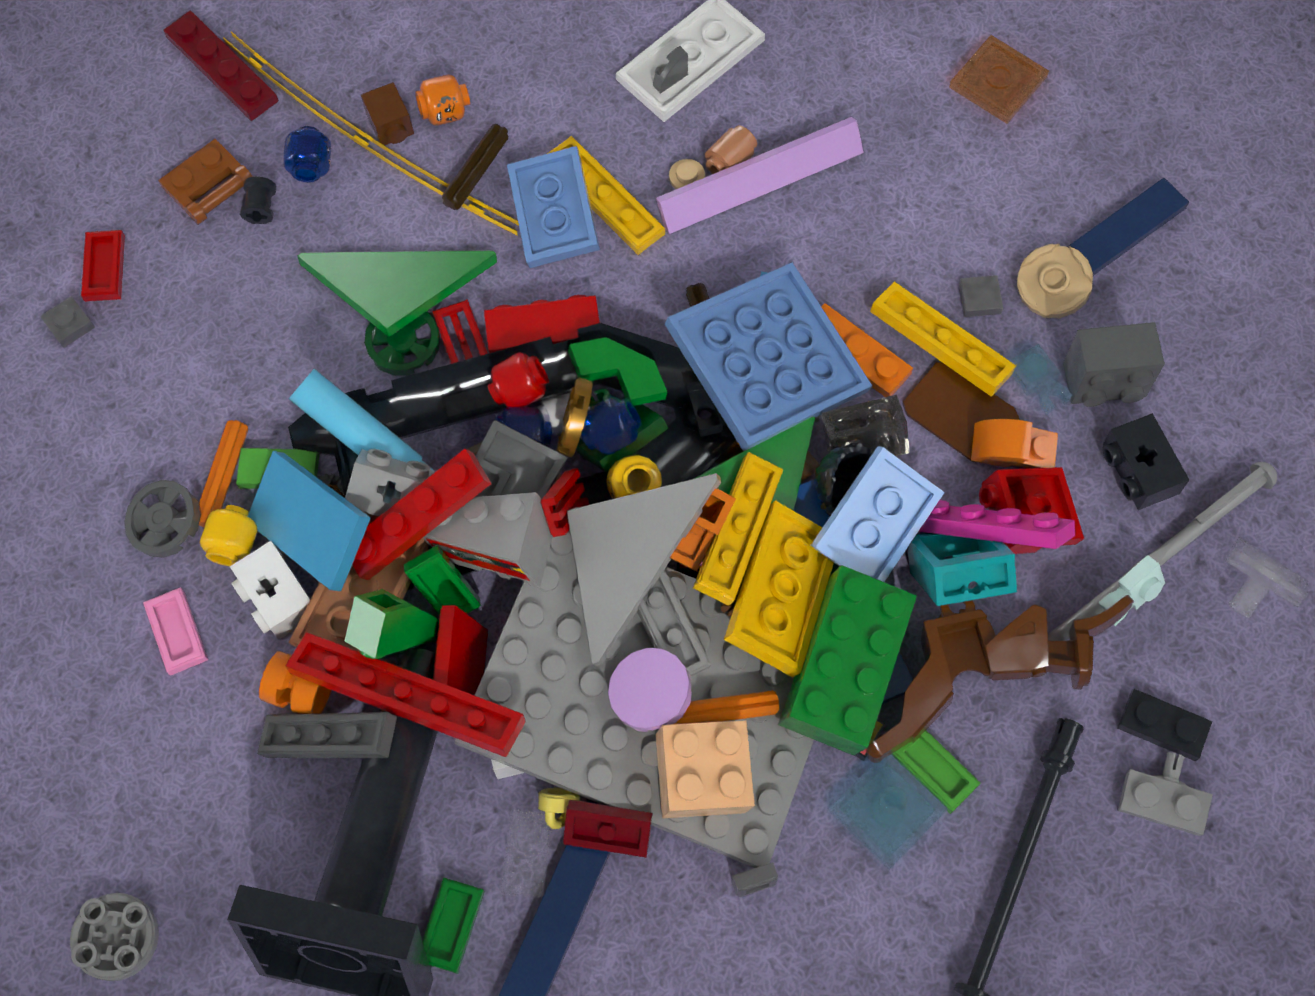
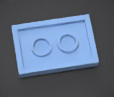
(878, 516)

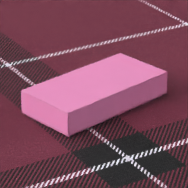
(175, 631)

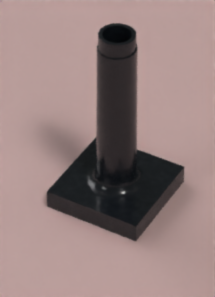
(341, 935)

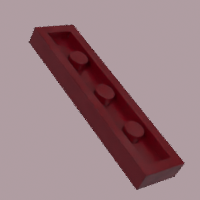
(221, 65)

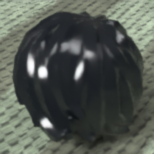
(838, 473)

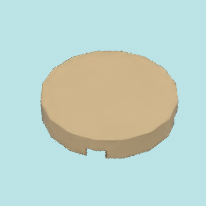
(1055, 281)

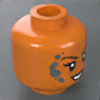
(442, 100)

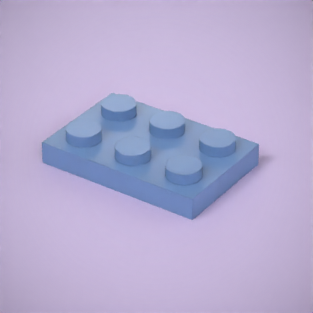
(553, 207)

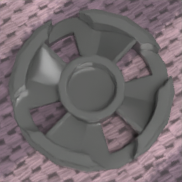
(161, 519)

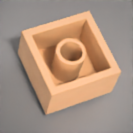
(704, 769)

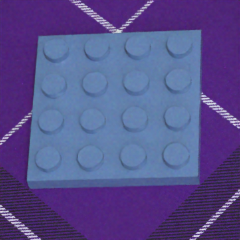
(767, 355)

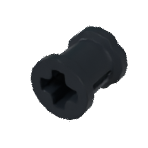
(258, 200)

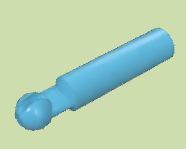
(347, 419)

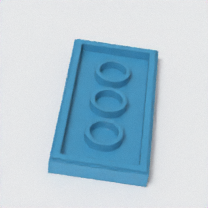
(308, 520)

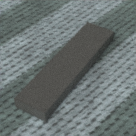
(327, 735)

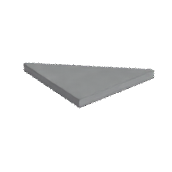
(624, 550)

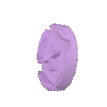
(650, 689)

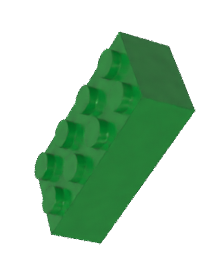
(848, 661)

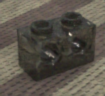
(869, 423)

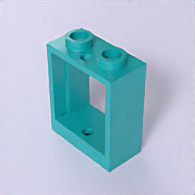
(977, 560)

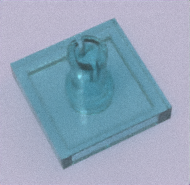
(888, 810)

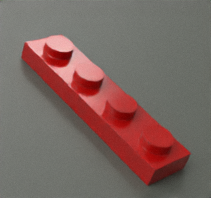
(419, 513)

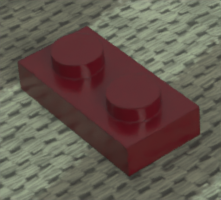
(607, 828)

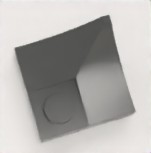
(517, 463)

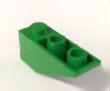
(387, 624)

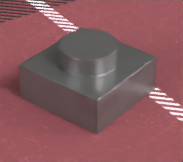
(67, 322)

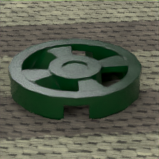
(402, 344)

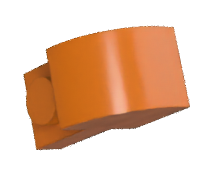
(1013, 444)
(709, 523)

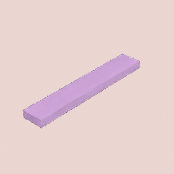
(760, 175)

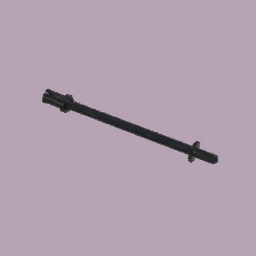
(1057, 762)

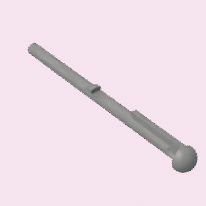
(1261, 475)

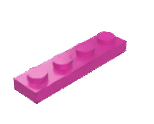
(1000, 526)

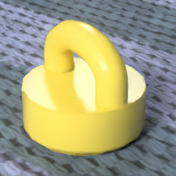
(555, 801)

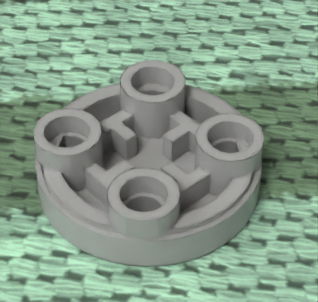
(114, 936)

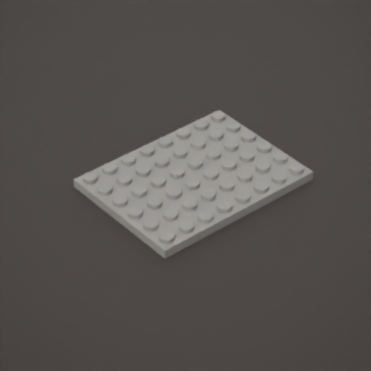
(585, 748)

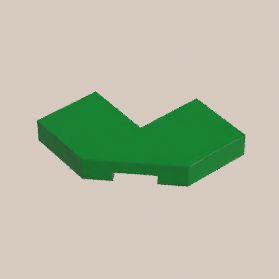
(607, 358)

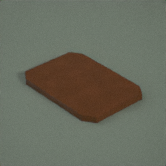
(951, 407)

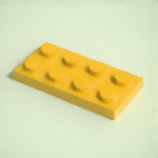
(781, 592)

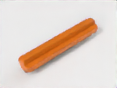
(222, 468)
(731, 708)

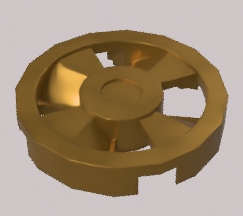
(574, 417)

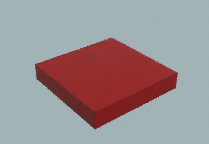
(460, 650)

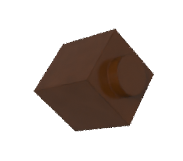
(387, 114)

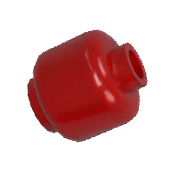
(518, 381)

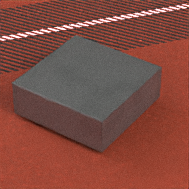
(980, 296)
(755, 880)

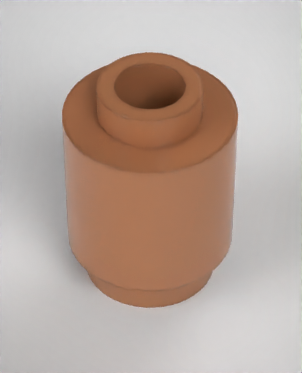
(730, 149)

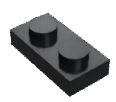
(1165, 725)

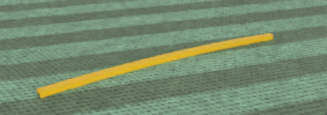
(364, 144)

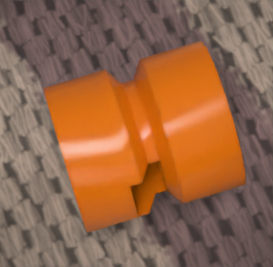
(282, 688)

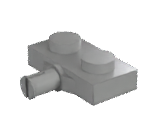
(1165, 798)

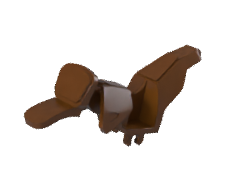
(969, 643)

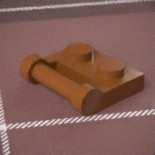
(201, 174)

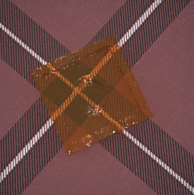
(999, 79)

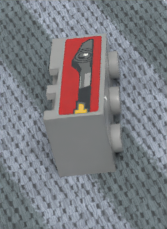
(498, 535)

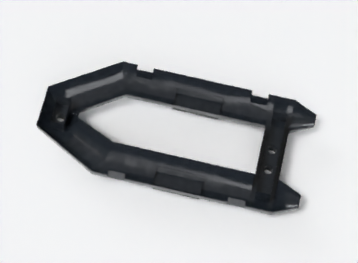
(462, 394)

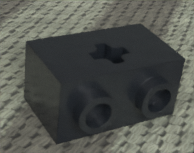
(1144, 462)

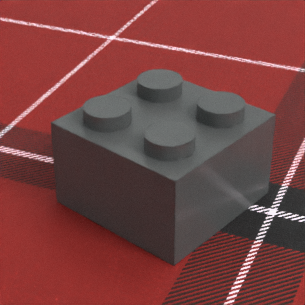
(1113, 363)

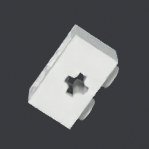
(260, 573)

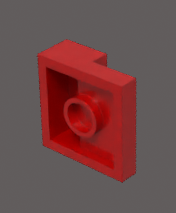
(1032, 493)

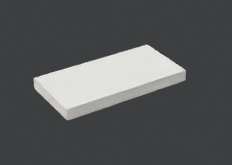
(715, 41)

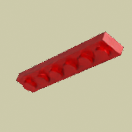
(406, 694)

